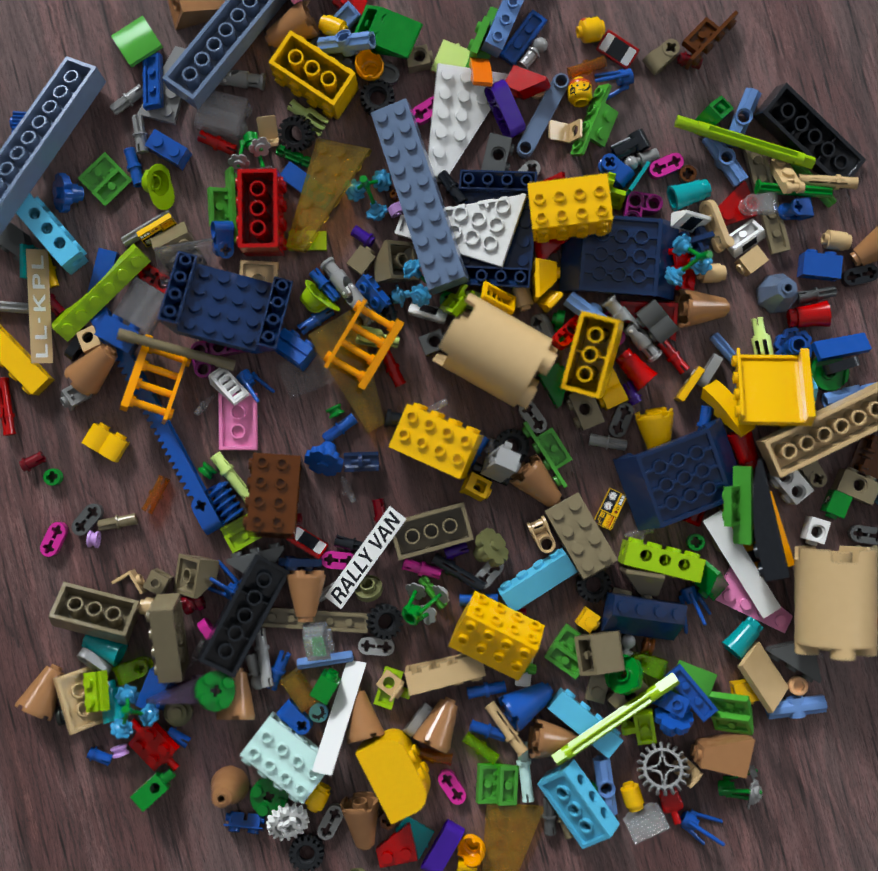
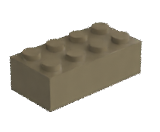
(433, 531)
(580, 536)
(94, 613)
(168, 638)

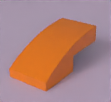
(481, 72)

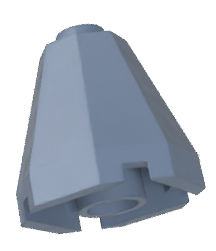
(776, 293)

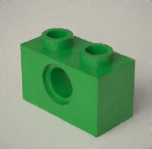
(326, 685)

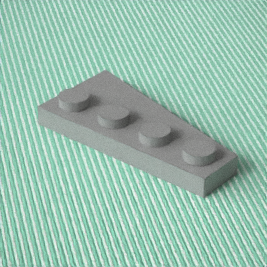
(172, 102)

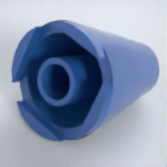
(525, 703)

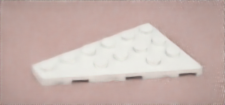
(456, 115)
(482, 228)

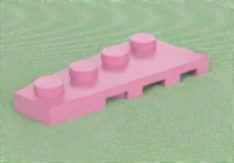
(738, 599)

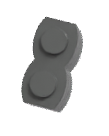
(657, 321)

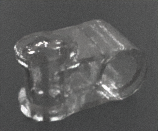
(762, 204)

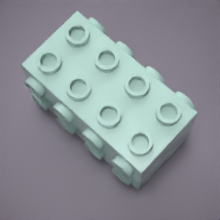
(283, 758)

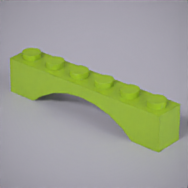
(82, 311)

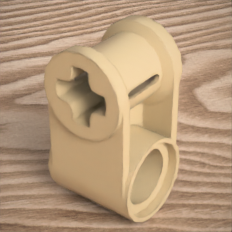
(541, 533)

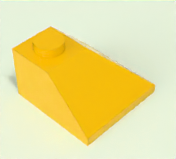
(543, 277)

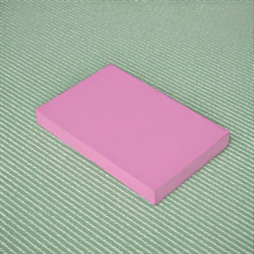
(238, 424)

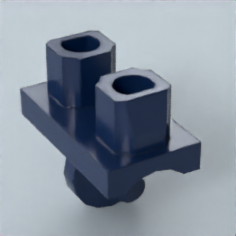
(701, 239)
(361, 461)

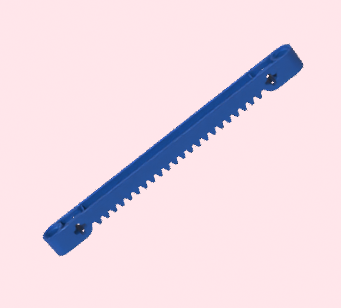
(208, 516)

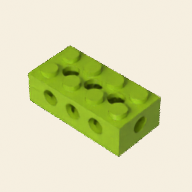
(690, 568)

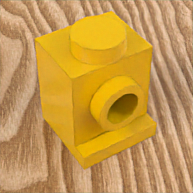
(480, 482)
(588, 619)

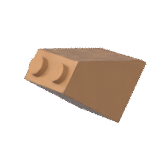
(192, 12)
(724, 753)

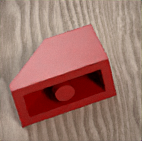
(526, 83)

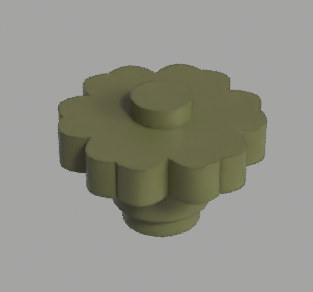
(490, 548)

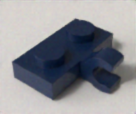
(293, 563)

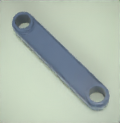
(542, 115)

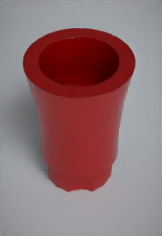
(810, 315)
(635, 369)
(744, 448)

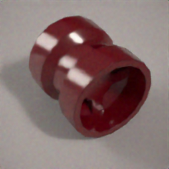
(190, 604)

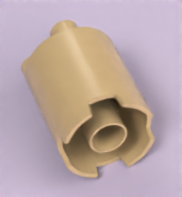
(496, 352)
(836, 601)

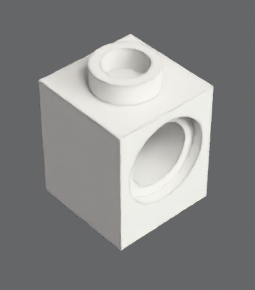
(822, 526)

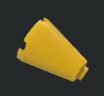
(655, 426)

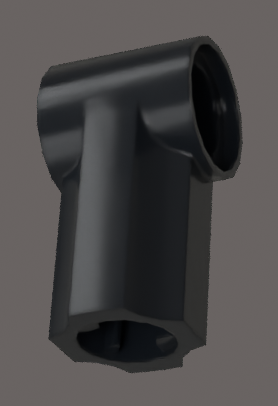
(634, 143)

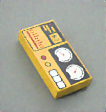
(155, 228)
(689, 384)
(610, 508)

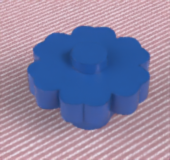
(65, 192)
(792, 341)
(324, 459)
(671, 723)

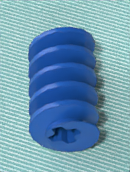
(225, 501)

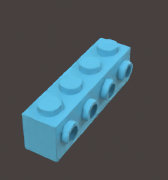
(537, 579)
(580, 719)

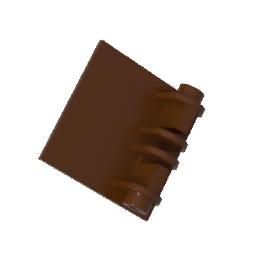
(866, 456)

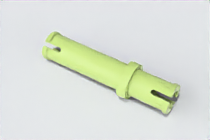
(230, 474)

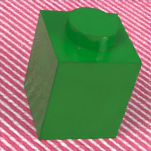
(836, 504)

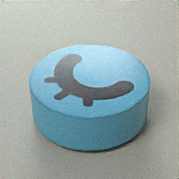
(318, 712)

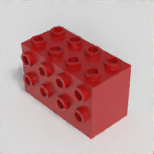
(261, 212)

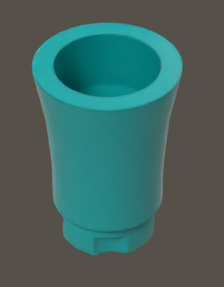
(688, 193)
(742, 637)
(107, 650)
(115, 709)

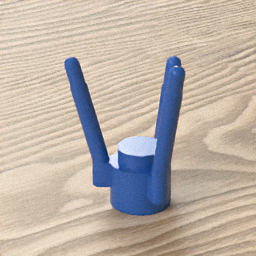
(622, 78)
(247, 379)
(228, 589)
(691, 596)
(690, 823)

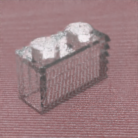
(317, 641)
(646, 822)

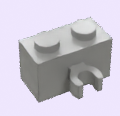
(501, 463)

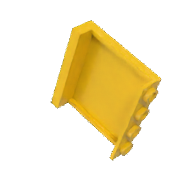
(773, 389)

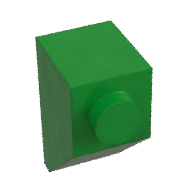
(715, 111)
(552, 384)
(712, 582)

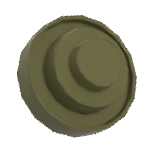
(369, 589)
(178, 714)

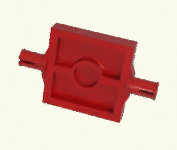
(154, 745)

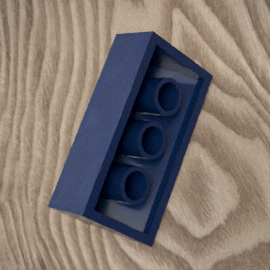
(643, 616)

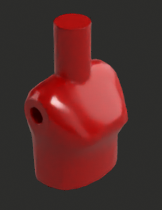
(671, 804)

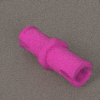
(421, 568)

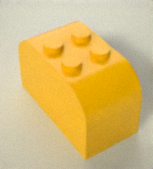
(592, 354)
(395, 773)

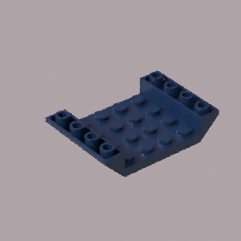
(622, 262)
(518, 266)
(224, 306)
(677, 477)

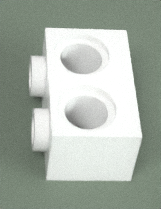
(785, 487)

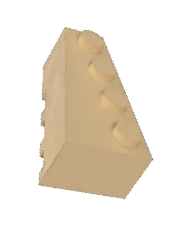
(442, 673)

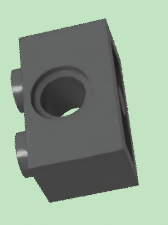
(501, 145)

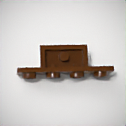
(703, 38)

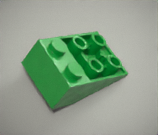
(393, 31)

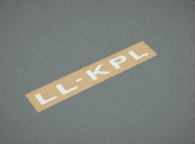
(39, 306)

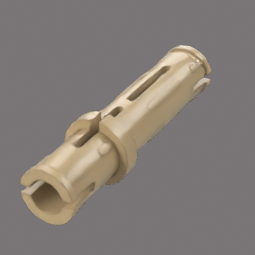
(830, 181)
(506, 728)

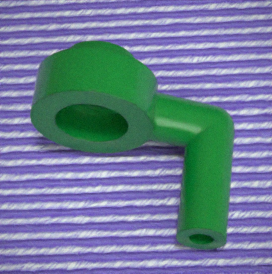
(558, 320)

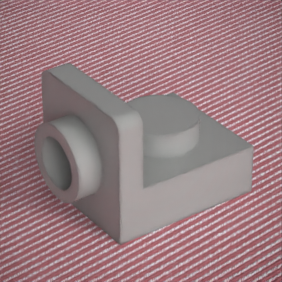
(71, 397)

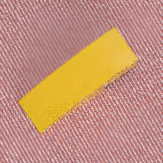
(723, 403)

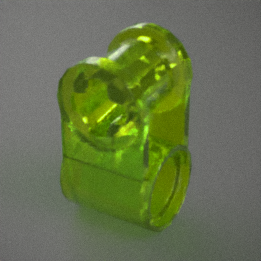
(652, 665)
(130, 670)

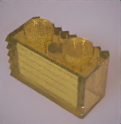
(298, 689)

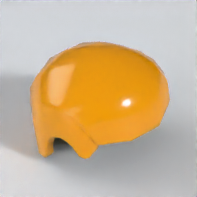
(369, 65)
(471, 849)

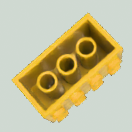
(313, 75)
(570, 208)
(436, 440)
(497, 636)

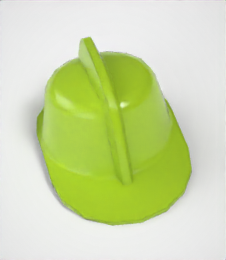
(159, 186)
(316, 300)

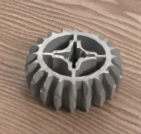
(653, 768)

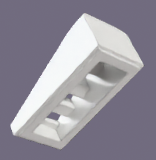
(221, 376)

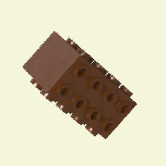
(272, 496)

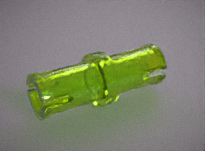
(480, 748)

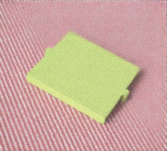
(451, 55)

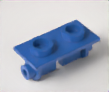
(368, 288)
(674, 703)
(237, 822)

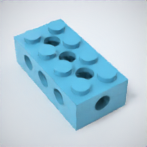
(52, 234)
(578, 804)

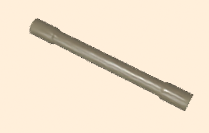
(135, 338)

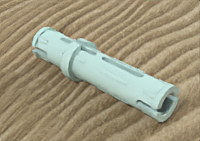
(525, 776)

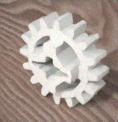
(287, 822)

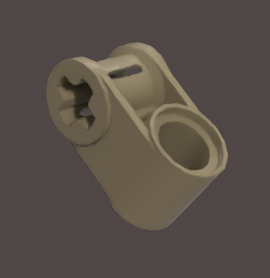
(660, 58)
(812, 470)

